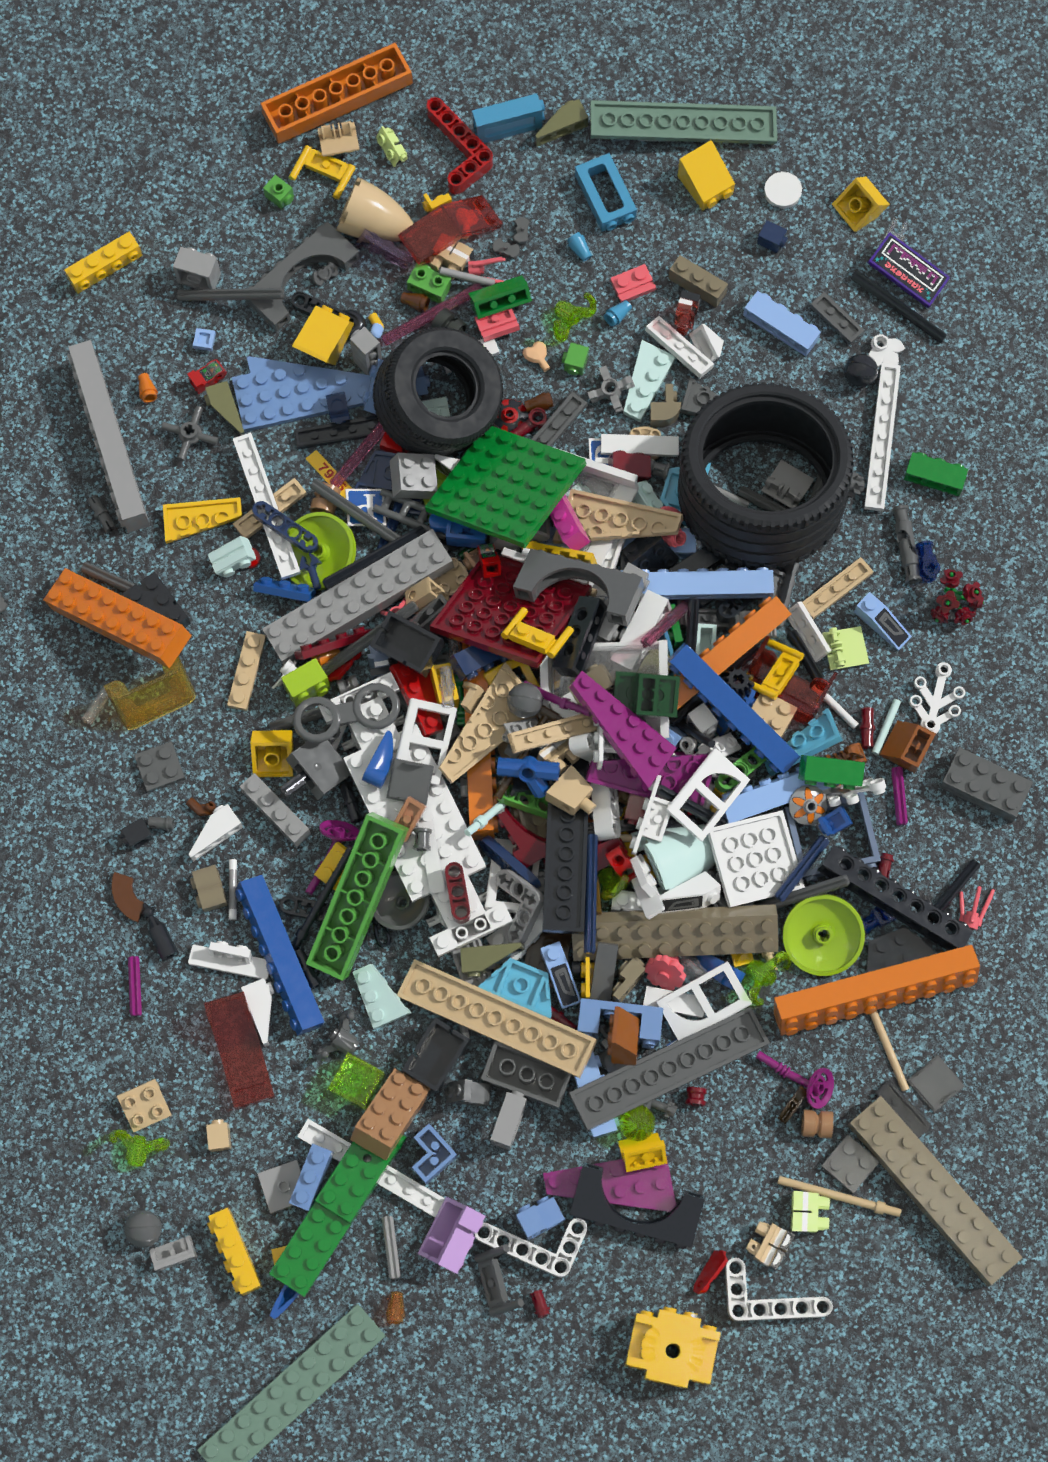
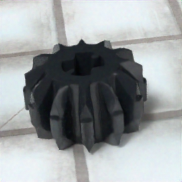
(734, 675)

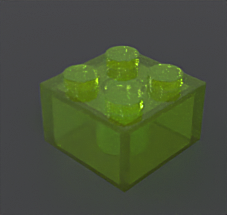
(356, 1081)

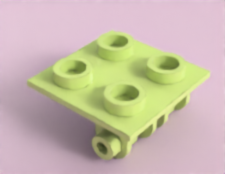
(847, 648)

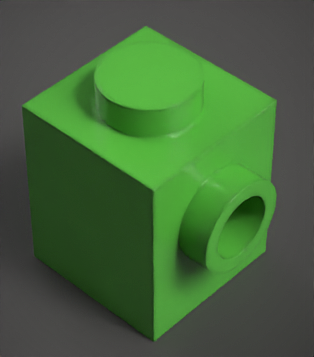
(278, 192)
(575, 359)

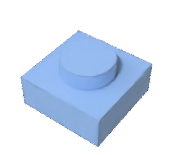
(204, 339)

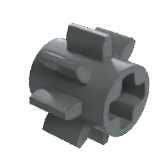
(857, 485)

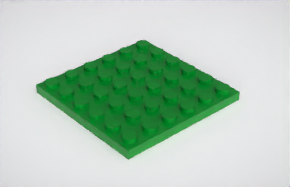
(506, 486)

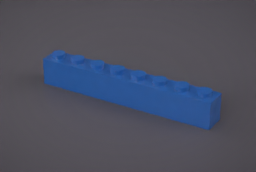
(733, 709)
(279, 955)

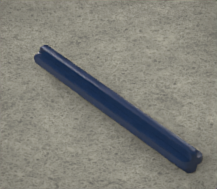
(591, 895)

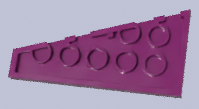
(626, 732)
(675, 774)
(640, 1188)

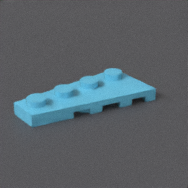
(814, 738)

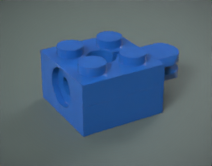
(456, 533)

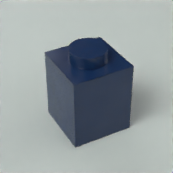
(772, 237)

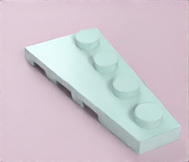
(648, 375)

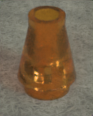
(395, 1311)

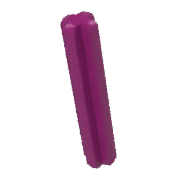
(899, 796)
(134, 986)

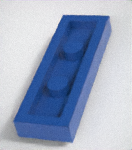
(284, 589)

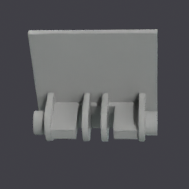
(787, 484)

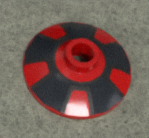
(519, 415)

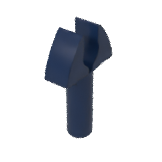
(311, 569)

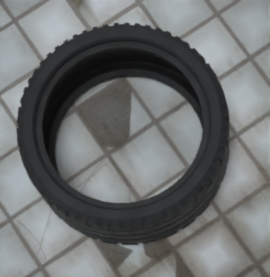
(774, 416)

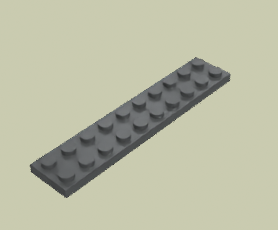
(668, 1069)

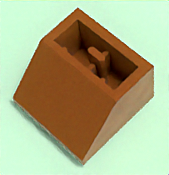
(907, 745)
(623, 1037)

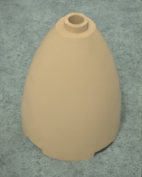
(372, 210)

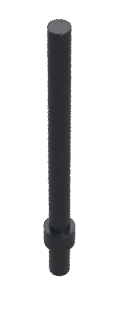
(302, 932)

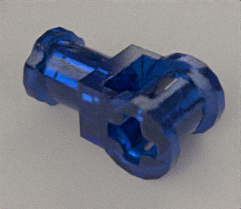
(927, 561)
(878, 918)

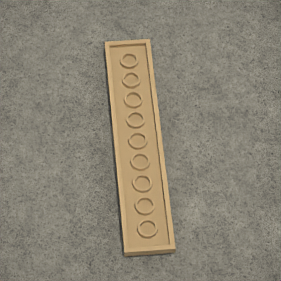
(497, 1018)

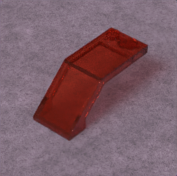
(448, 225)
(239, 1050)

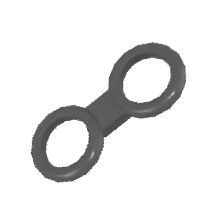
(346, 713)

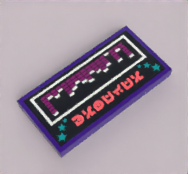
(908, 270)

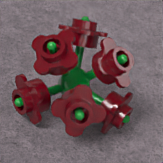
(951, 598)

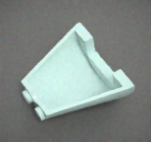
(677, 856)

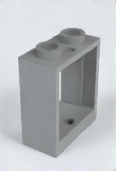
(508, 1120)

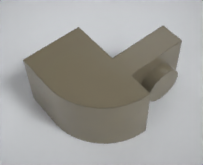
(665, 413)

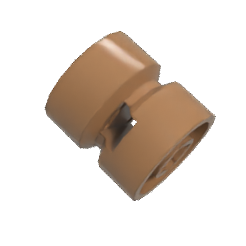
(321, 504)
(817, 1124)

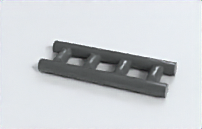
(401, 516)

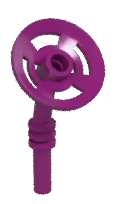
(338, 835)
(812, 1085)

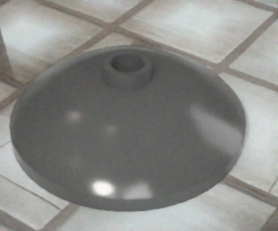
(390, 910)

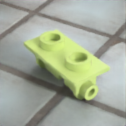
(387, 139)

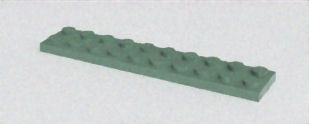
(683, 122)
(294, 1389)

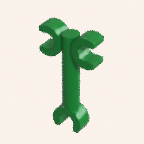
(460, 710)

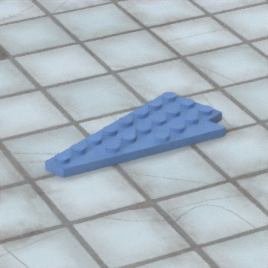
(291, 392)

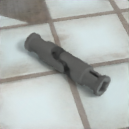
(908, 554)

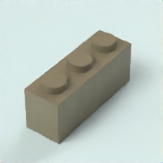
(698, 281)

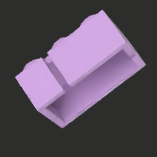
(451, 1235)

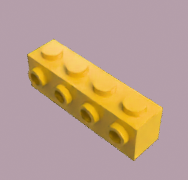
(103, 262)
(235, 1252)

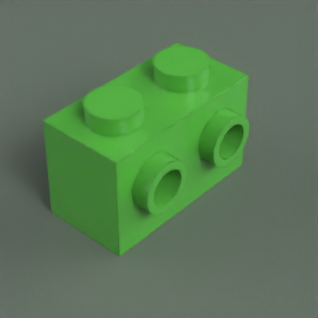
(429, 282)

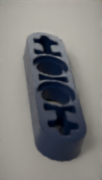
(284, 527)
(507, 860)

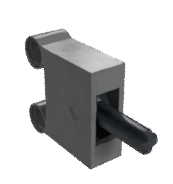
(316, 767)

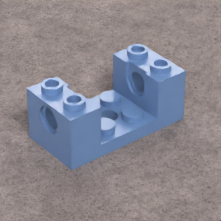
(649, 1017)

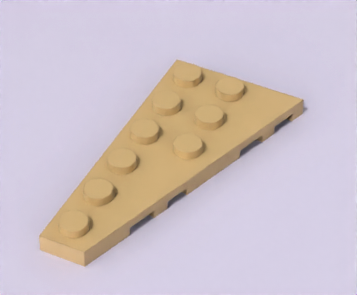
(618, 519)
(484, 728)

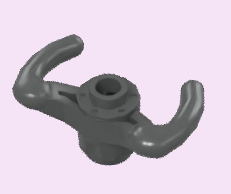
(340, 1038)

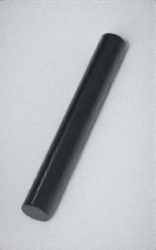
(696, 734)

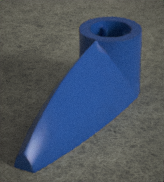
(380, 763)
(710, 962)
(284, 1299)

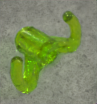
(570, 316)
(611, 883)
(765, 974)
(138, 1146)

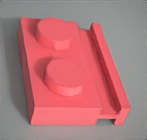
(633, 283)
(497, 324)

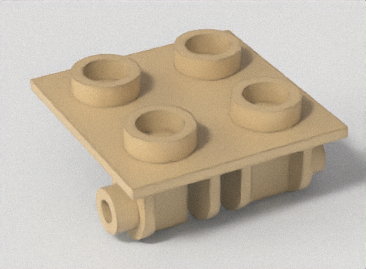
(338, 140)
(144, 1105)

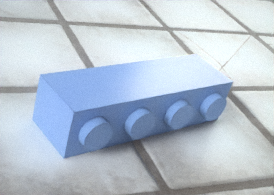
(781, 323)
(589, 1075)

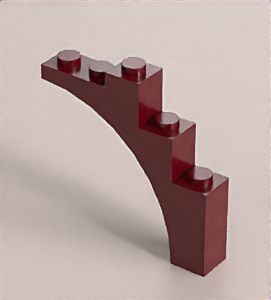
(532, 847)

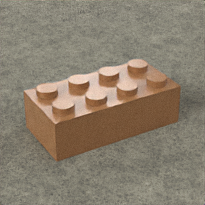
(390, 1114)

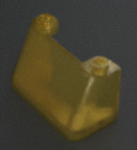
(153, 698)

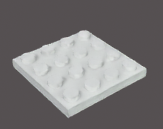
(753, 857)

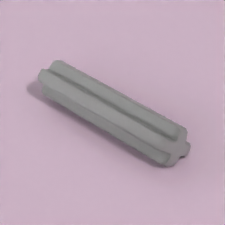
(391, 1247)

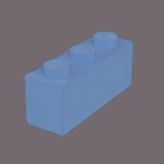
(311, 1177)

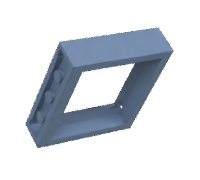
(813, 874)

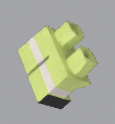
(810, 1221)

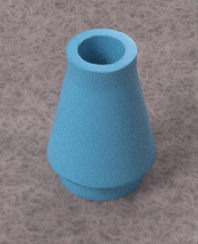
(579, 246)
(616, 313)

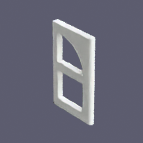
(408, 738)
(713, 764)
(492, 885)
(684, 1027)

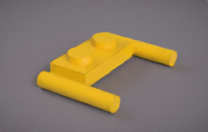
(325, 166)
(533, 637)
(781, 670)

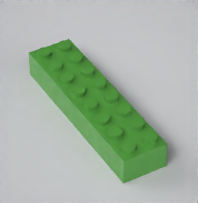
(357, 896)

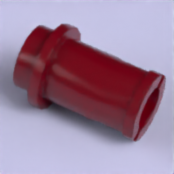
(885, 864)
(540, 1304)

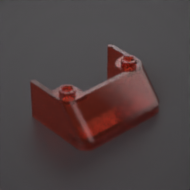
(798, 692)

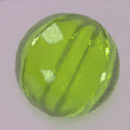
(637, 1124)

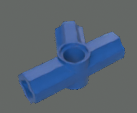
(535, 777)

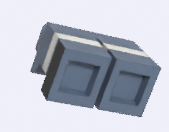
(378, 664)

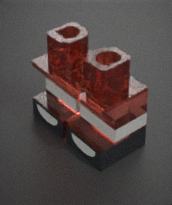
(686, 311)

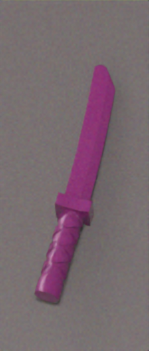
(564, 703)

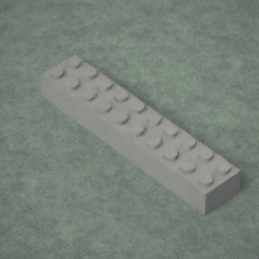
(107, 437)
(359, 596)

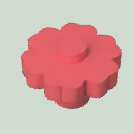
(665, 972)

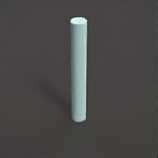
(886, 727)

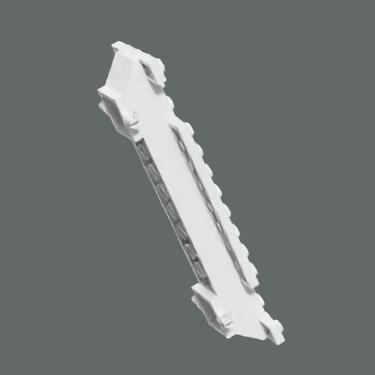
(448, 826)

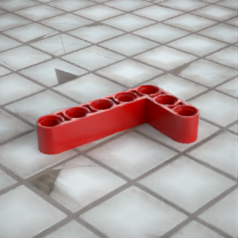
(462, 143)

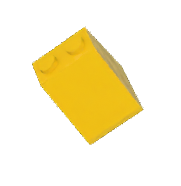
(705, 176)
(324, 334)

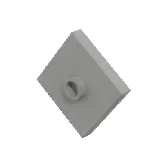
(279, 1185)

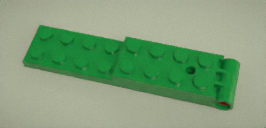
(330, 1217)

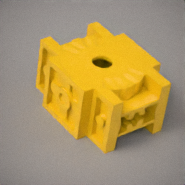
(694, 1345)

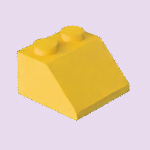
(860, 203)
(270, 752)

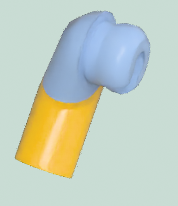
(378, 327)

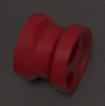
(696, 1096)

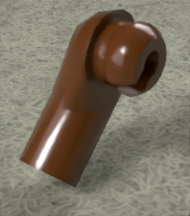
(201, 809)

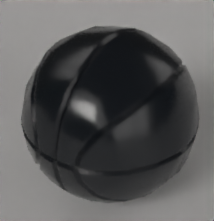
(861, 370)

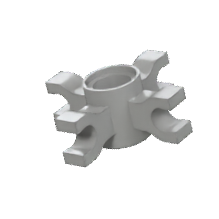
(625, 383)

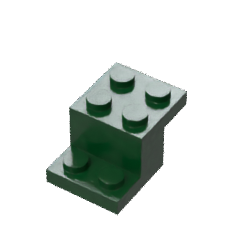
(647, 693)

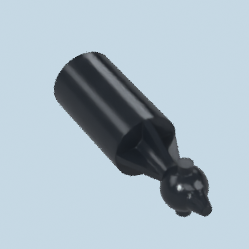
(159, 934)

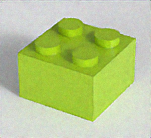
(306, 682)

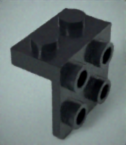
(650, 553)

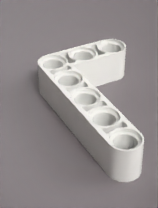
(606, 813)
(534, 1250)
(769, 1304)

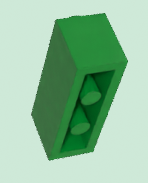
(500, 297)
(936, 473)
(831, 771)

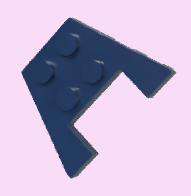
(378, 475)

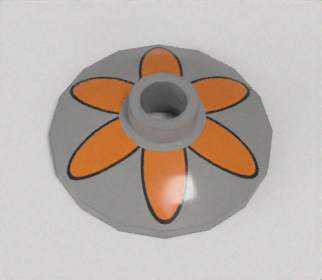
(799, 804)

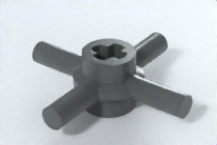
(194, 437)

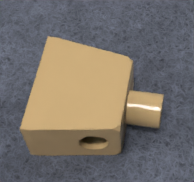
(424, 593)
(571, 793)

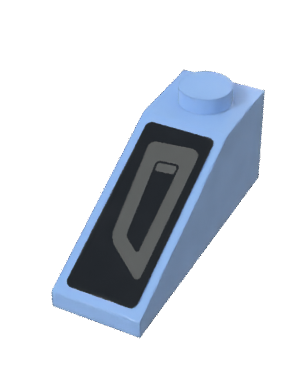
(882, 621)
(560, 975)

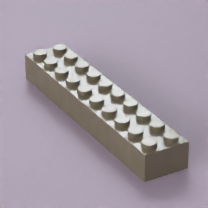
(686, 932)
(935, 1191)

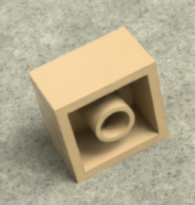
(775, 713)

